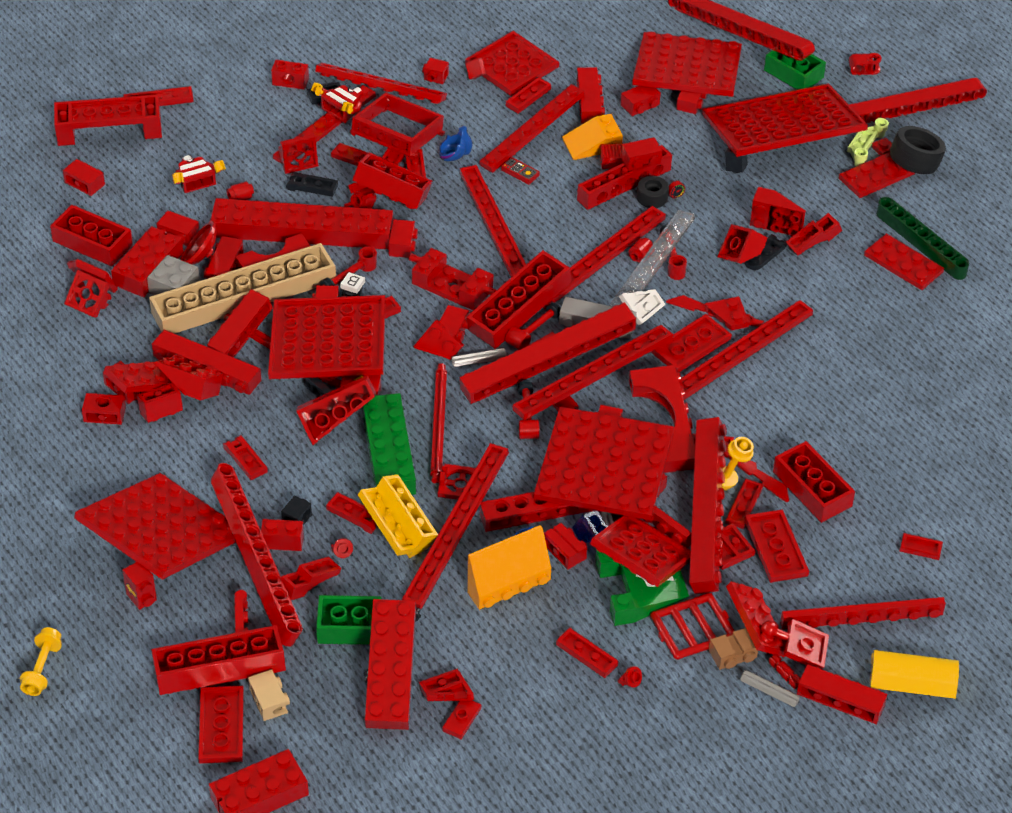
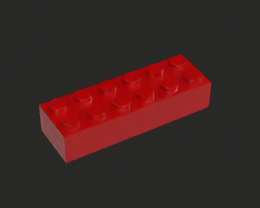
(519, 298)
(218, 659)
(390, 664)

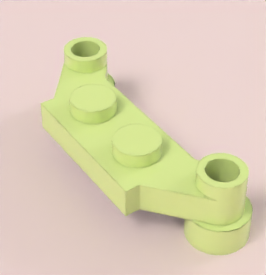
(864, 139)

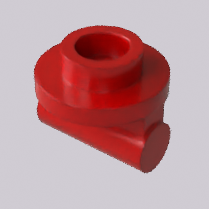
(342, 548)
(631, 677)

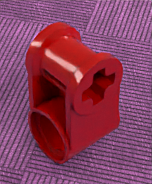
(863, 64)

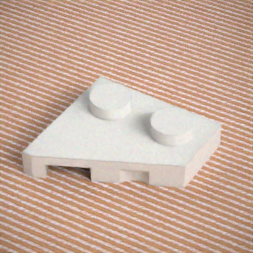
(644, 303)

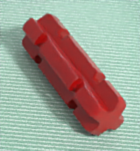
(784, 670)

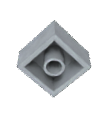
(172, 274)

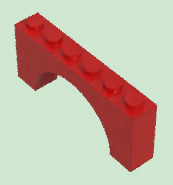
(663, 387)

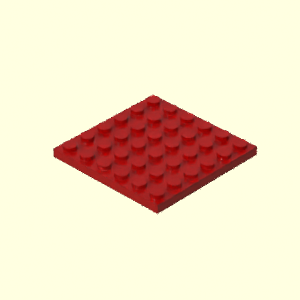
(687, 64)
(327, 337)
(604, 463)
(158, 525)

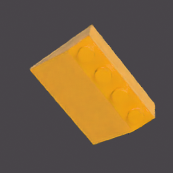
(508, 568)

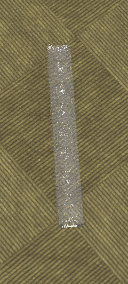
(656, 255)

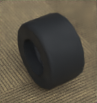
(652, 191)

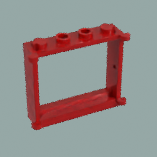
(392, 139)

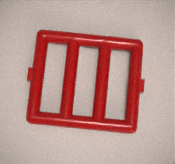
(694, 648)

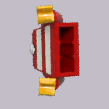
(339, 102)
(196, 173)

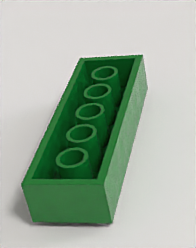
(388, 439)

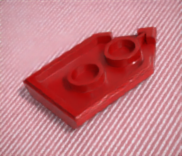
(92, 270)

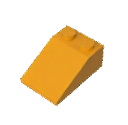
(588, 137)

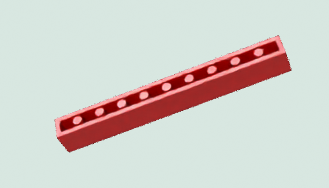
(547, 353)
(707, 506)

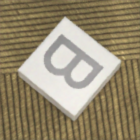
(352, 282)

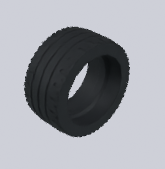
(917, 150)

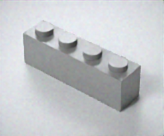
(577, 310)

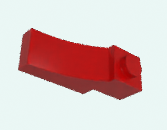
(814, 233)
(309, 575)

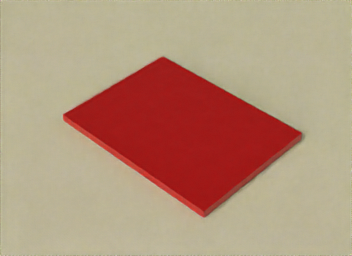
(783, 119)

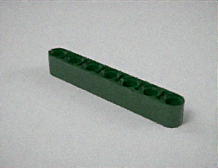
(922, 238)

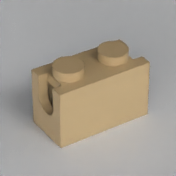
(268, 695)

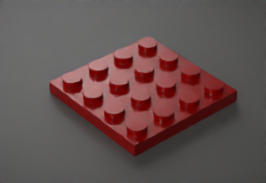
(514, 62)
(642, 549)

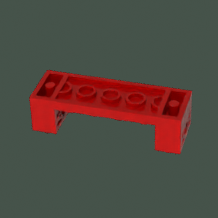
(107, 112)

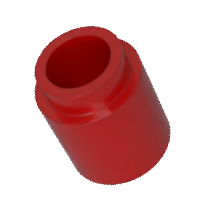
(240, 191)
(640, 249)

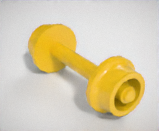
(741, 451)
(32, 681)

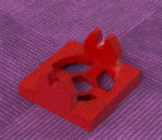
(287, 144)
(76, 291)
(447, 470)

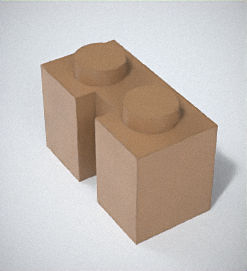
(732, 649)

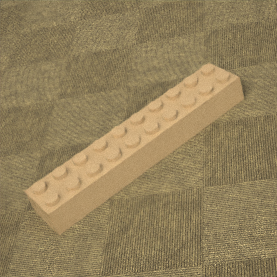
(219, 295)

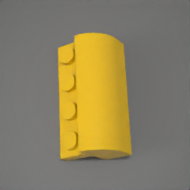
(398, 516)
(914, 674)

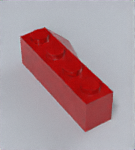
(331, 409)

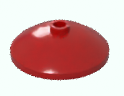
(201, 244)

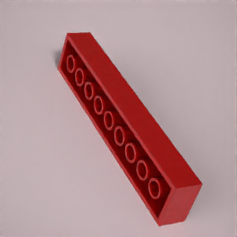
(316, 222)

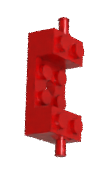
(435, 275)

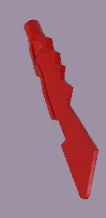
(691, 304)
(769, 482)

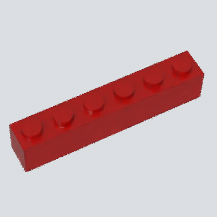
(236, 373)

